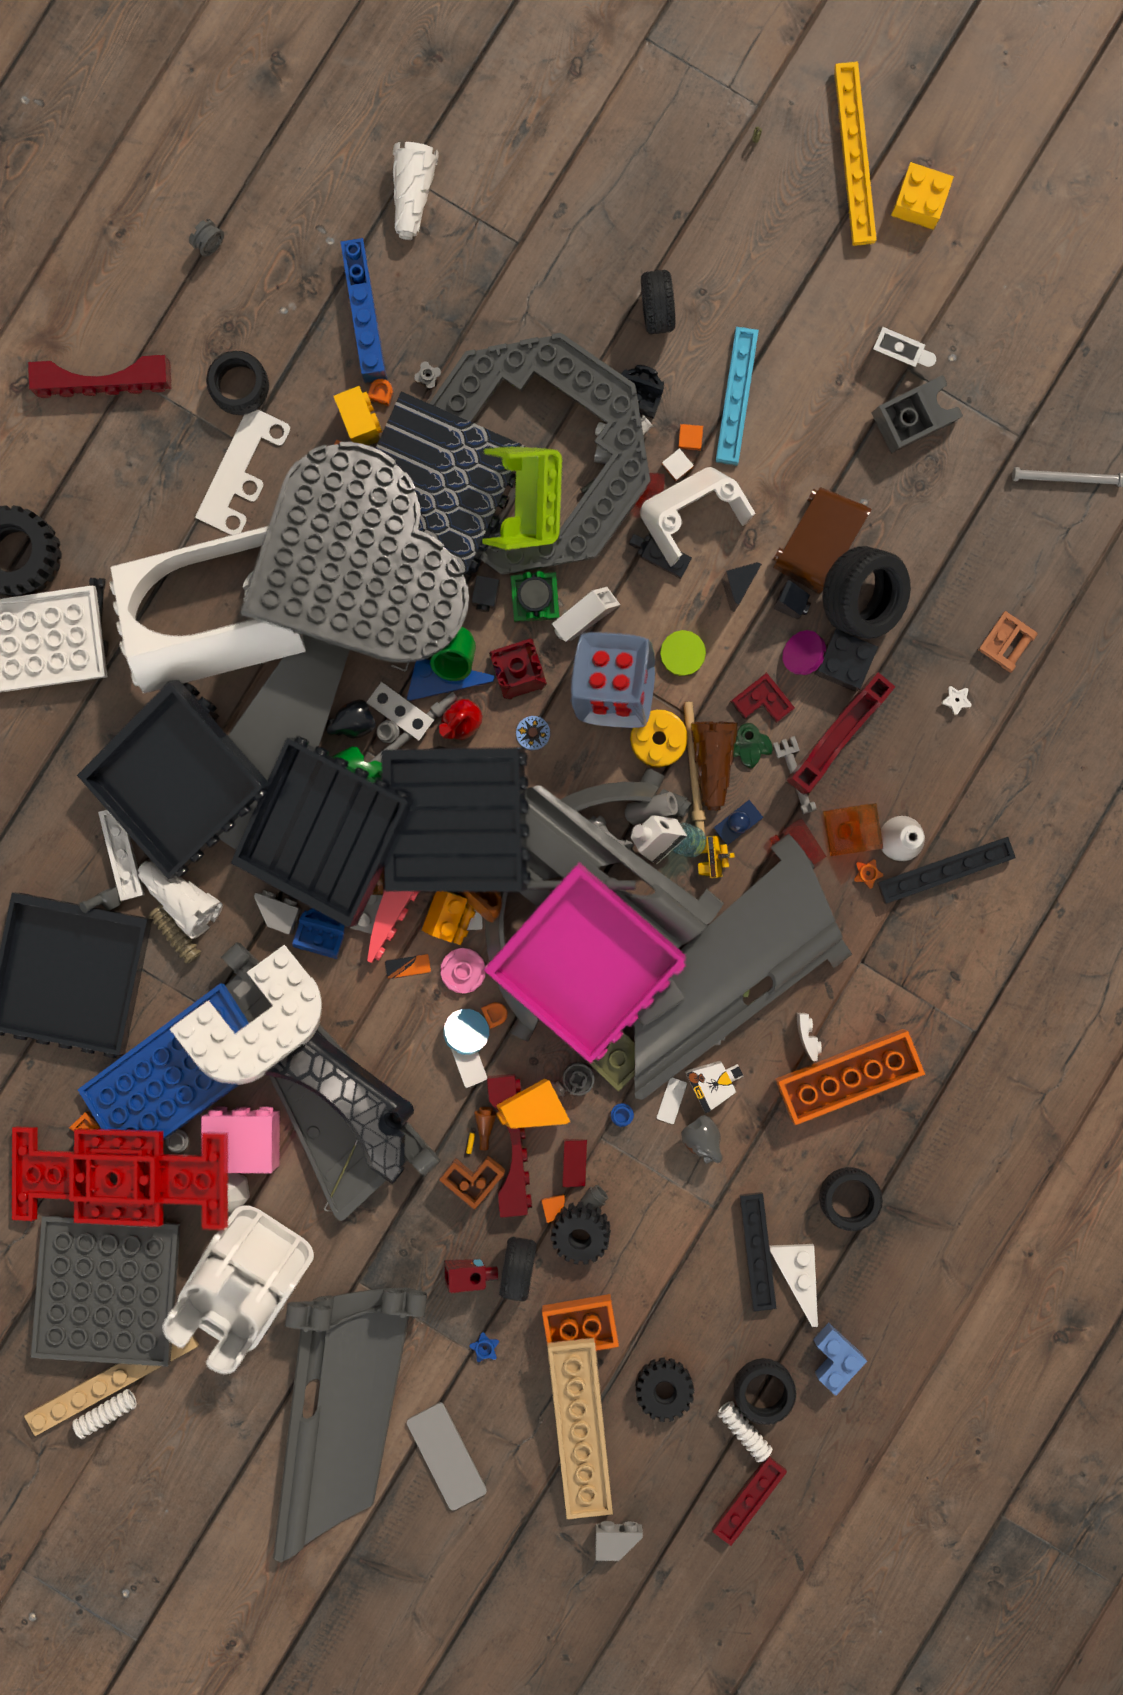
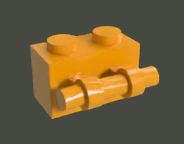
(445, 916)

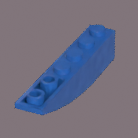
(363, 310)

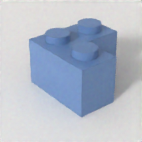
(842, 1361)

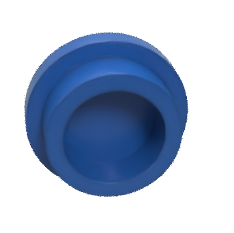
(622, 1114)

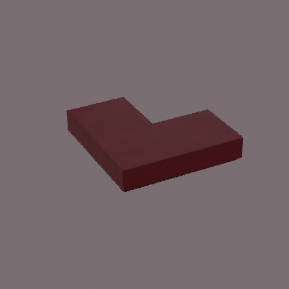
(763, 693)

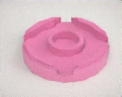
(463, 970)

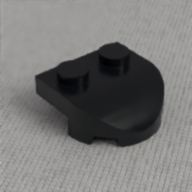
(648, 388)

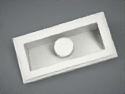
(470, 1068)

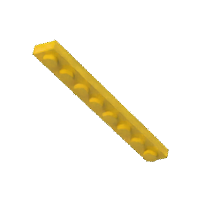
(855, 153)

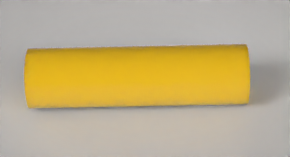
(470, 1143)

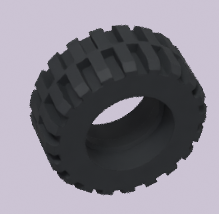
(43, 555)

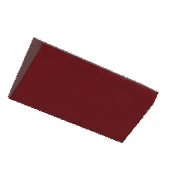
(574, 1163)

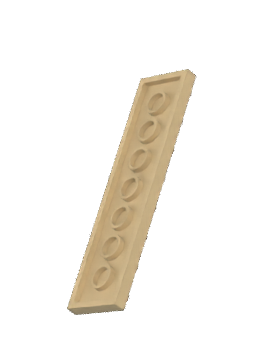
(580, 1428)

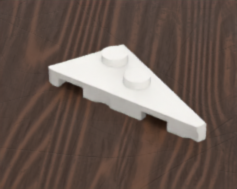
(798, 1268)

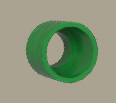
(456, 658)

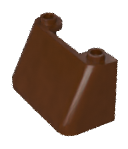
(821, 538)

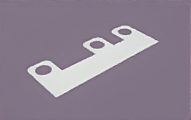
(232, 469)

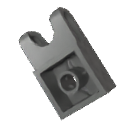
(921, 412)

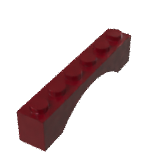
(145, 374)
(830, 744)
(512, 1194)

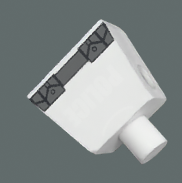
(657, 837)

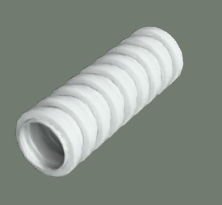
(104, 1414)
(745, 1431)

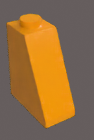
(533, 1107)

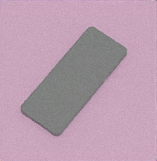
(446, 1456)

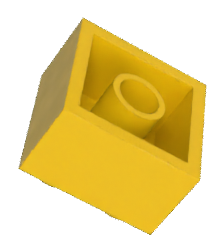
(922, 196)
(355, 412)

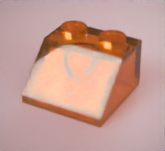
(853, 829)

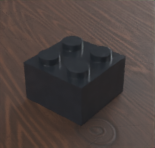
(846, 660)

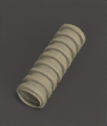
(174, 935)

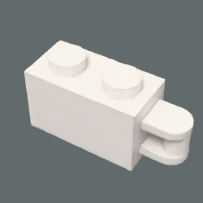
(903, 348)

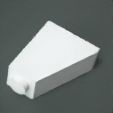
(585, 614)

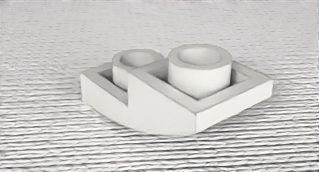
(810, 1043)

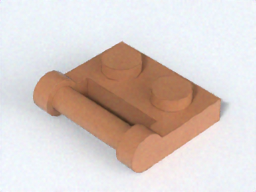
(1001, 637)

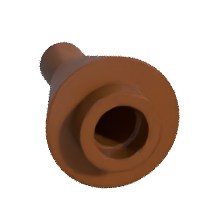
(485, 1120)

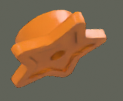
(874, 873)

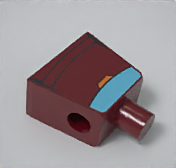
(459, 1274)

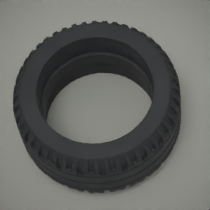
(658, 301)
(227, 362)
(865, 1218)
(517, 1269)
(781, 1408)

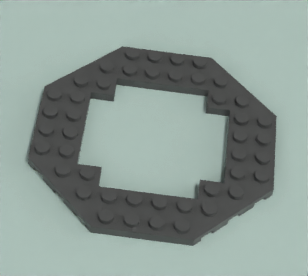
(594, 388)

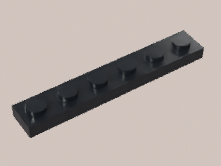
(946, 870)

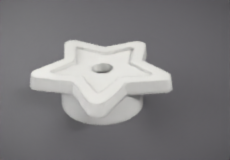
(952, 695)

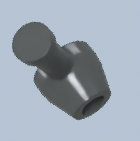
(108, 899)

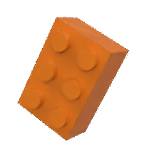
(582, 1320)

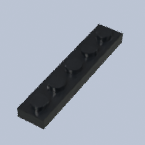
(757, 1251)

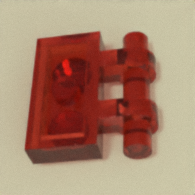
(805, 840)

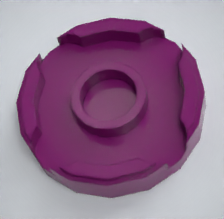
(804, 652)

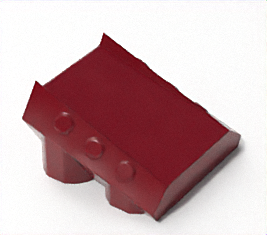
(518, 669)

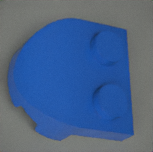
(319, 934)

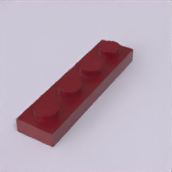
(749, 1500)

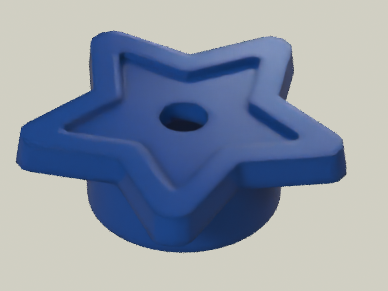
(485, 1341)

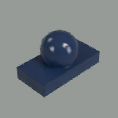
(738, 822)

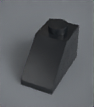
(792, 600)

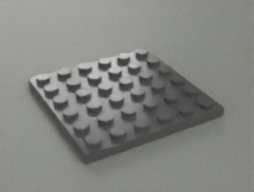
(104, 1292)

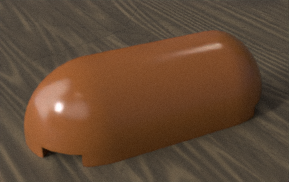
(486, 903)

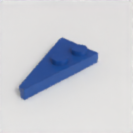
(427, 683)

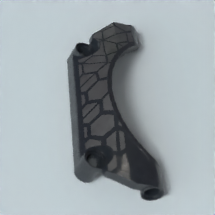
(359, 1097)

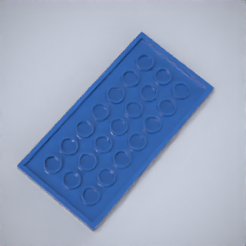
(158, 1081)

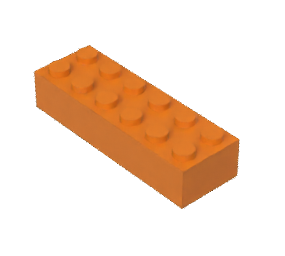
(850, 1076)

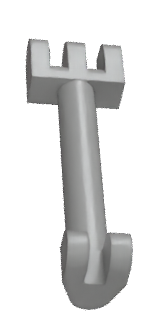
(787, 752)

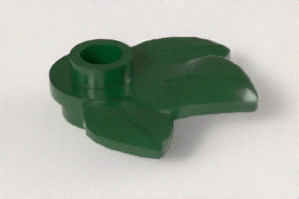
(751, 748)

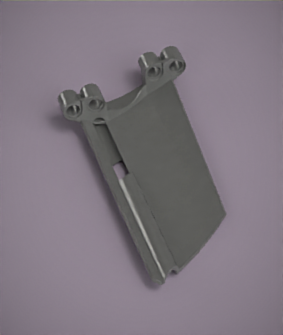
(772, 931)
(337, 1454)

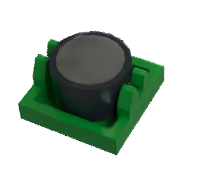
(535, 596)

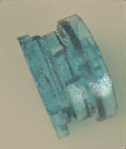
(693, 843)

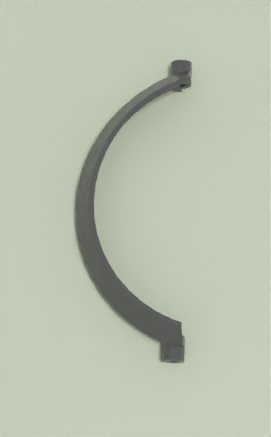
(494, 932)

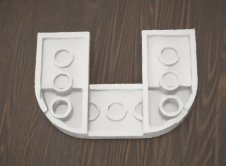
(268, 1038)

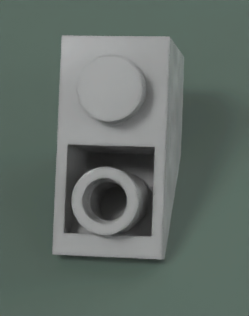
(277, 913)
(616, 1540)

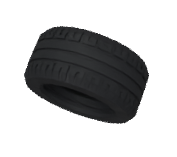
(888, 598)

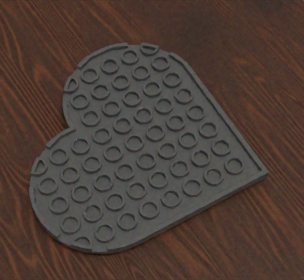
(351, 561)

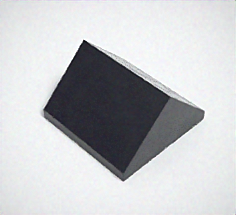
(737, 583)

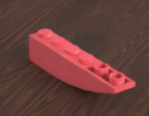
(390, 910)

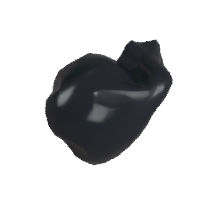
(352, 720)

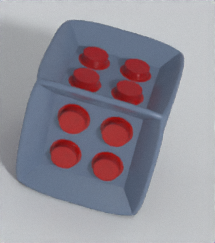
(613, 680)

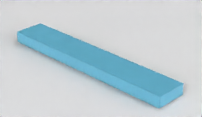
(736, 396)

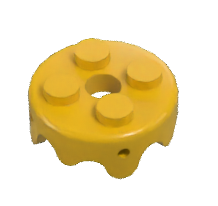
(666, 753)

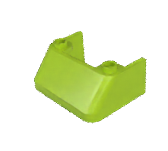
(535, 497)

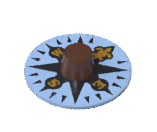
(533, 733)

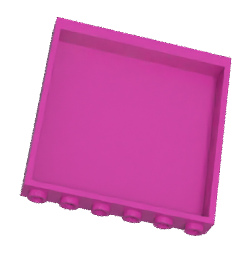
(586, 963)

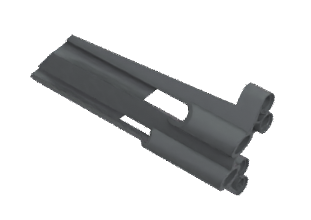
(564, 837)

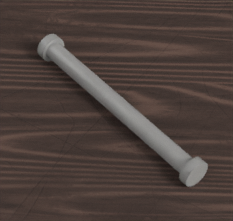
(1067, 477)

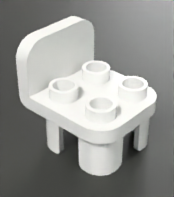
(239, 1286)

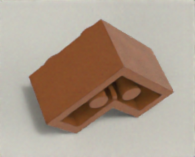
(470, 1185)

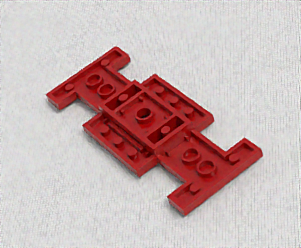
(142, 1183)

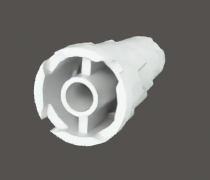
(412, 179)
(181, 900)

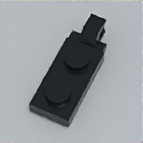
(651, 553)

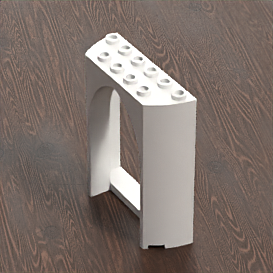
(167, 658)

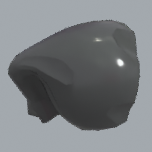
(703, 1139)

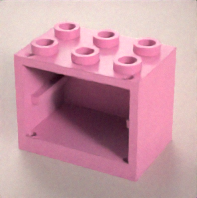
(251, 1137)

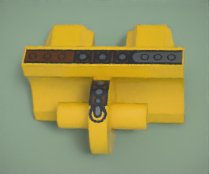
(714, 866)

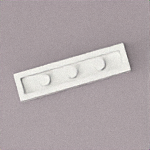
(121, 858)

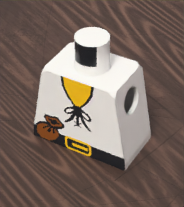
(713, 1083)

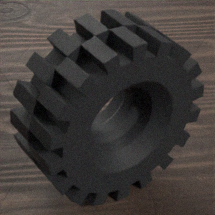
(580, 1218)
(664, 1372)

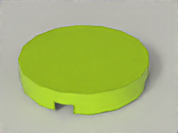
(682, 653)

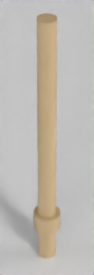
(698, 814)

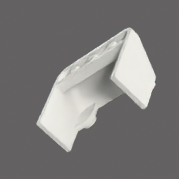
(661, 510)

